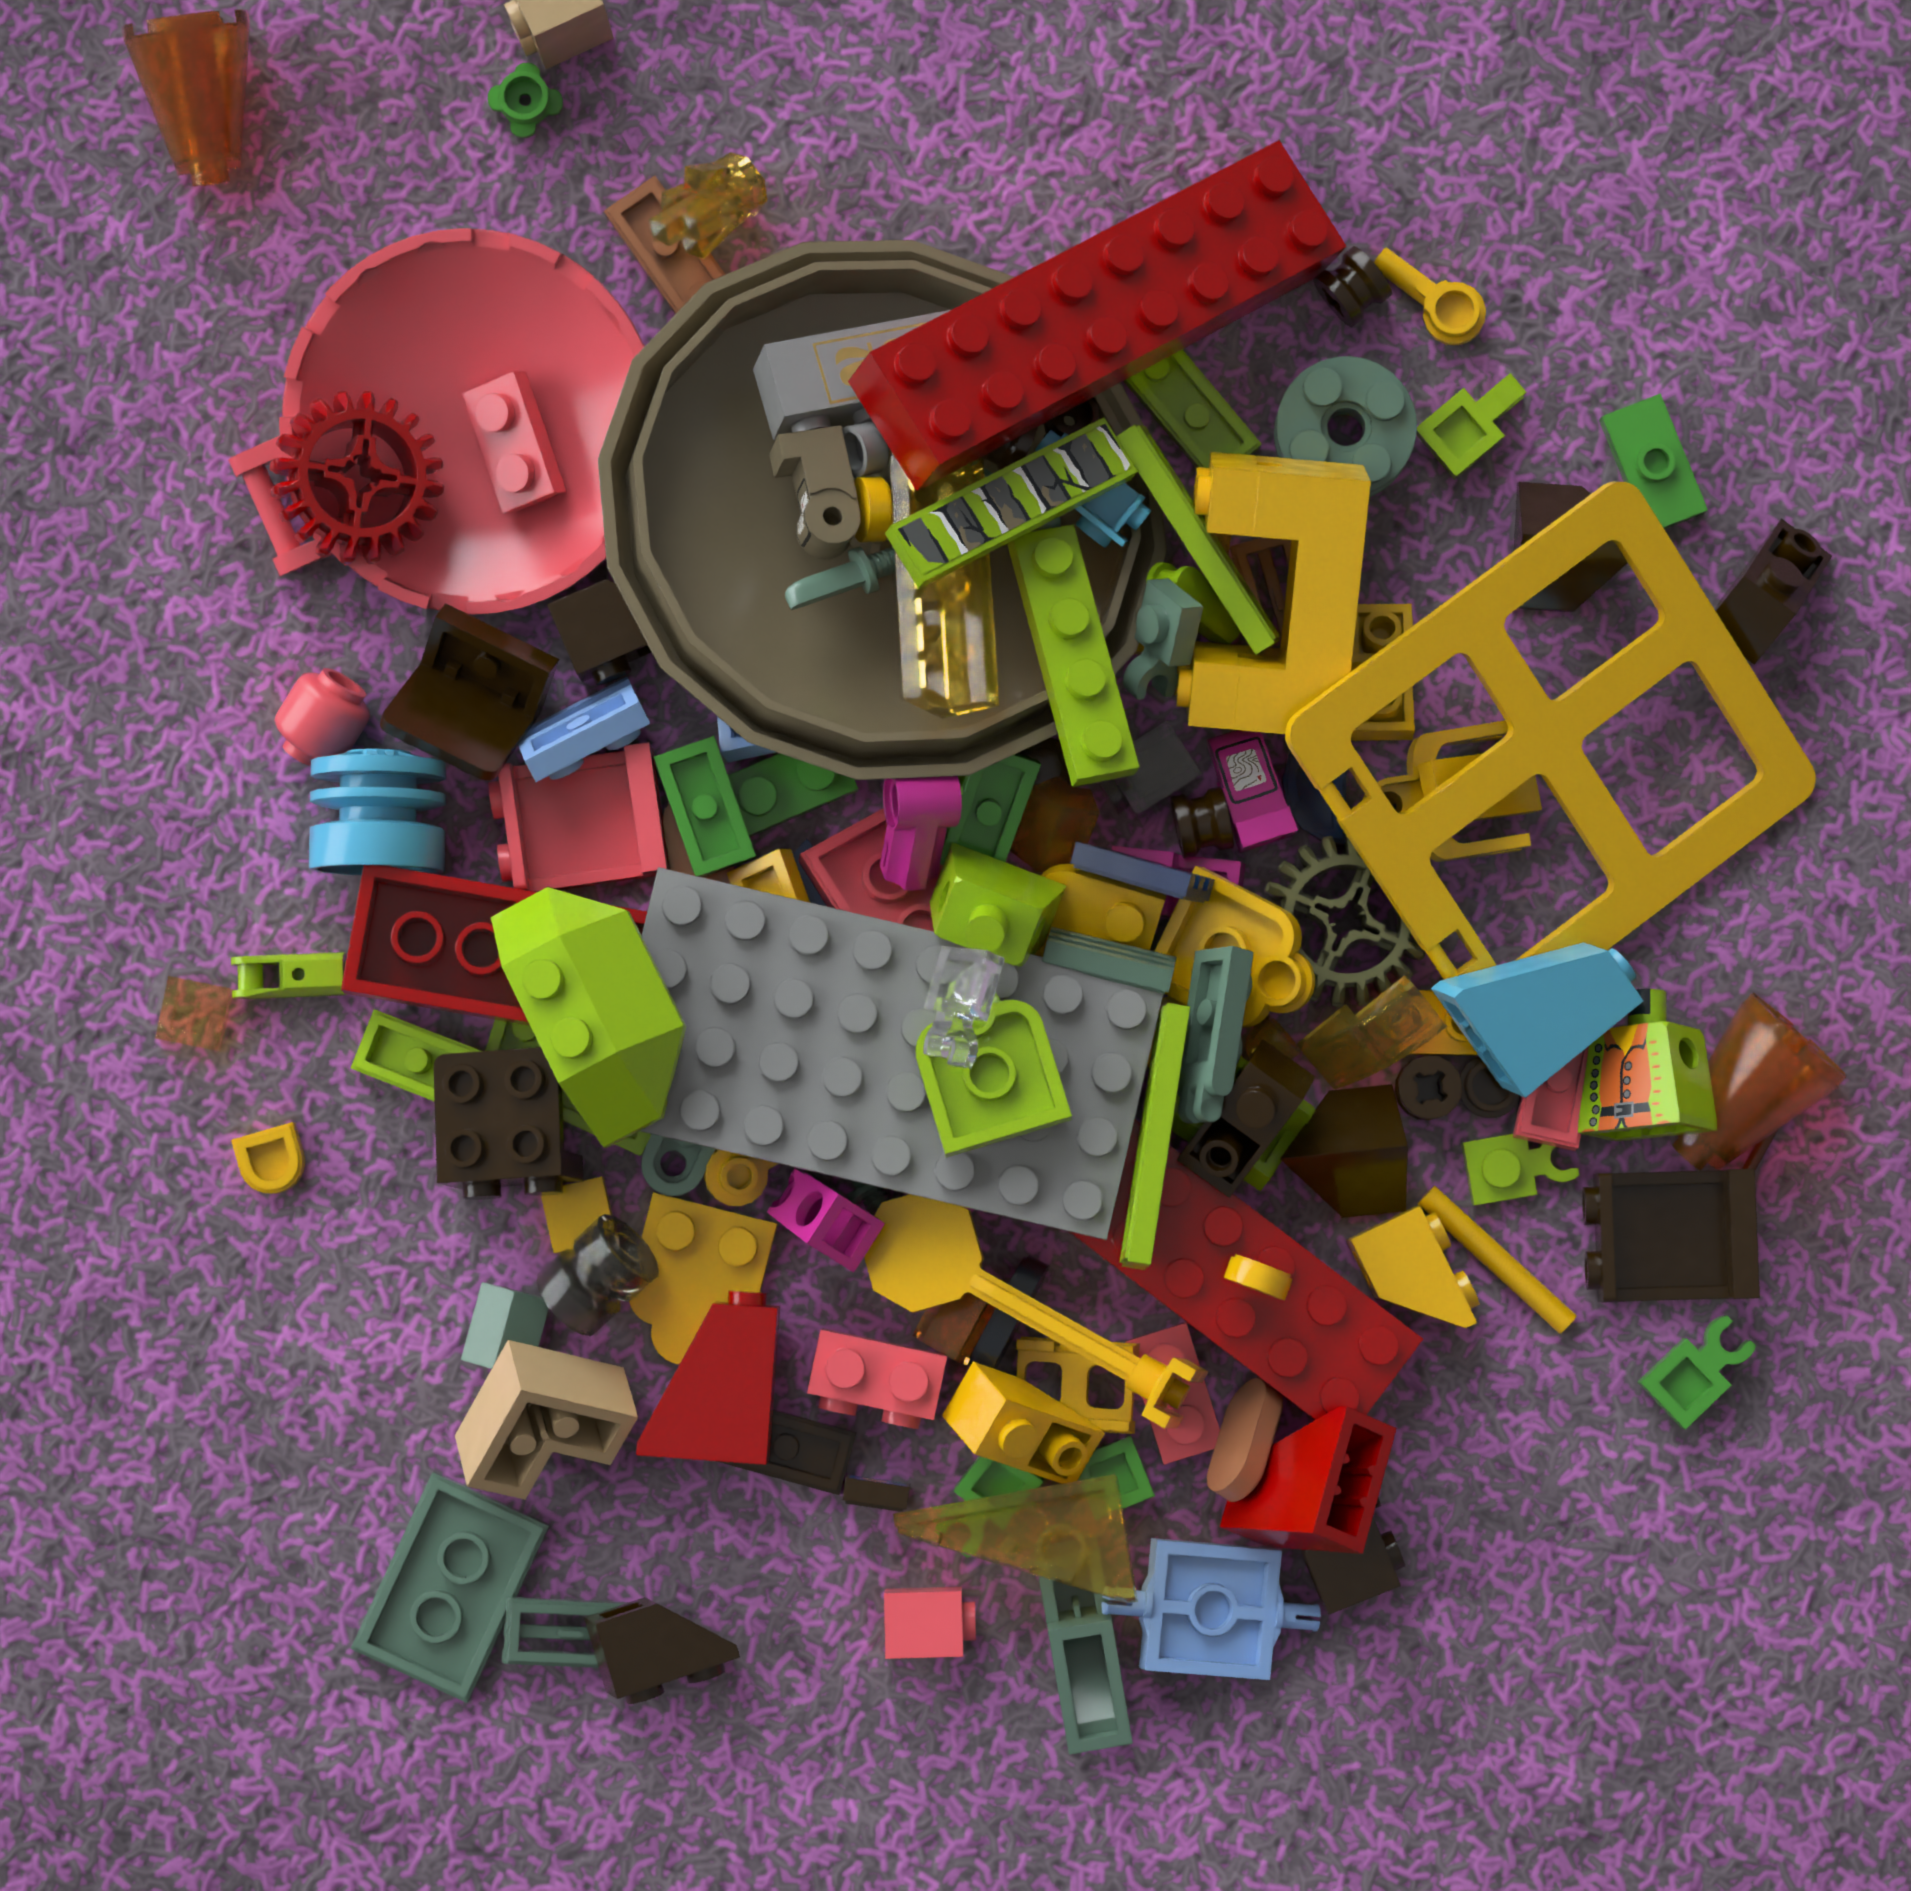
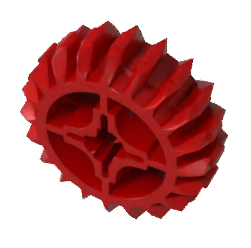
(387, 480)

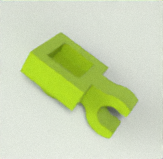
(1466, 428)

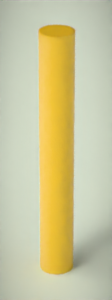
(1498, 1260)

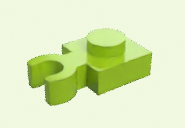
(1506, 1168)

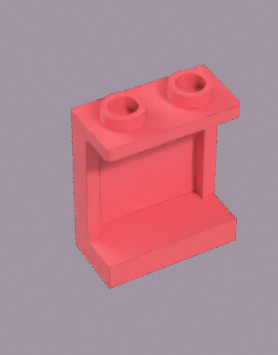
(584, 826)

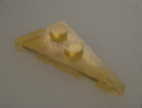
(1053, 1531)

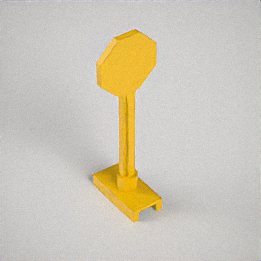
(934, 1257)

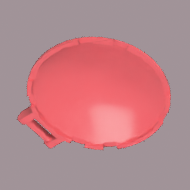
(423, 330)

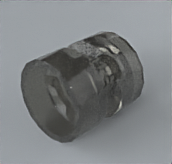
(603, 1269)

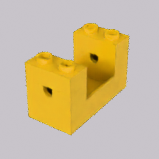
(1325, 517)

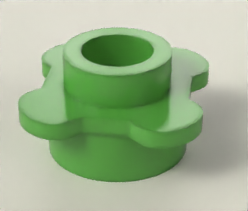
(522, 82)

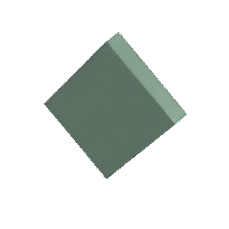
(450, 1586)

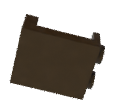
(1672, 1235)

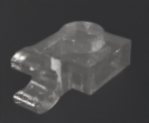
(958, 994)

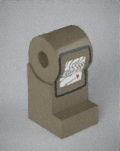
(822, 487)

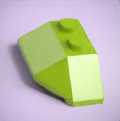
(593, 1007)

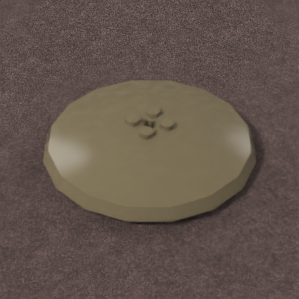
(711, 542)

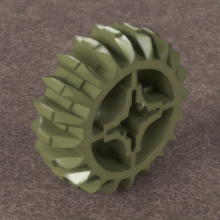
(1396, 943)

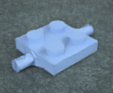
(1212, 1609)

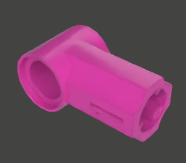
(916, 828)

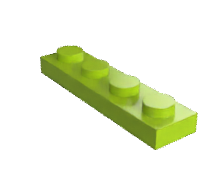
(1073, 656)

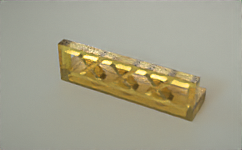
(957, 623)

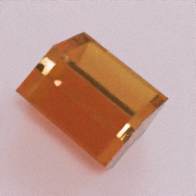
(1054, 823)
(955, 1327)

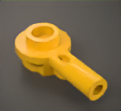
(1451, 309)
(736, 1177)

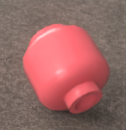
(322, 715)

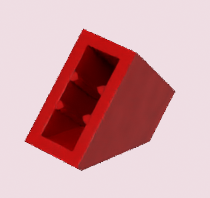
(722, 1388)
(1318, 1486)

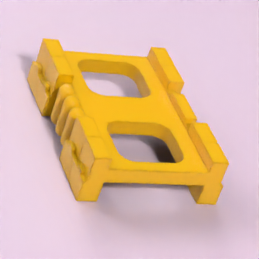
(1076, 1381)

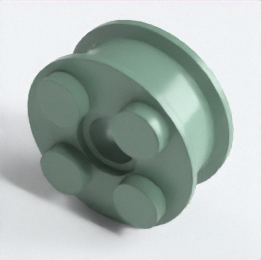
(1353, 389)

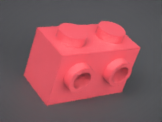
(876, 1375)

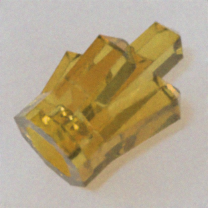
(709, 204)

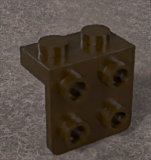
(471, 694)
(500, 1124)

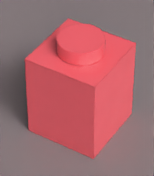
(927, 1622)

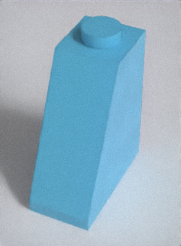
(1539, 1010)

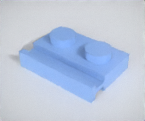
(598, 721)

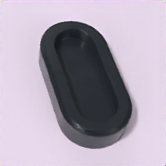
(1003, 1327)

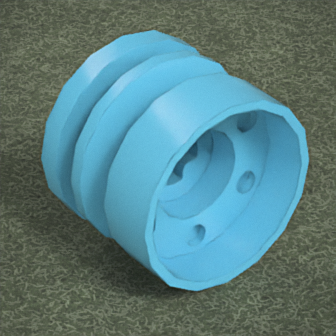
(377, 812)

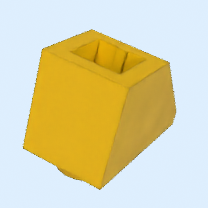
(1408, 1268)
(1020, 1425)

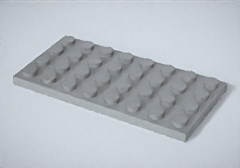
(811, 1063)

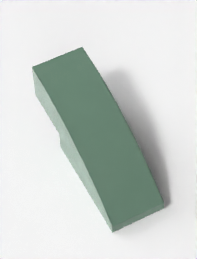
(1085, 1668)

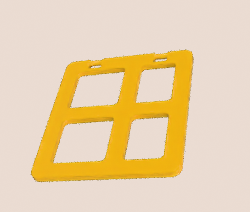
(1549, 735)

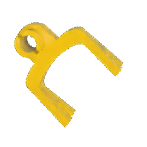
(1407, 789)

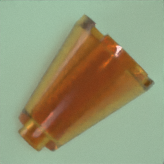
(196, 88)
(1759, 1081)

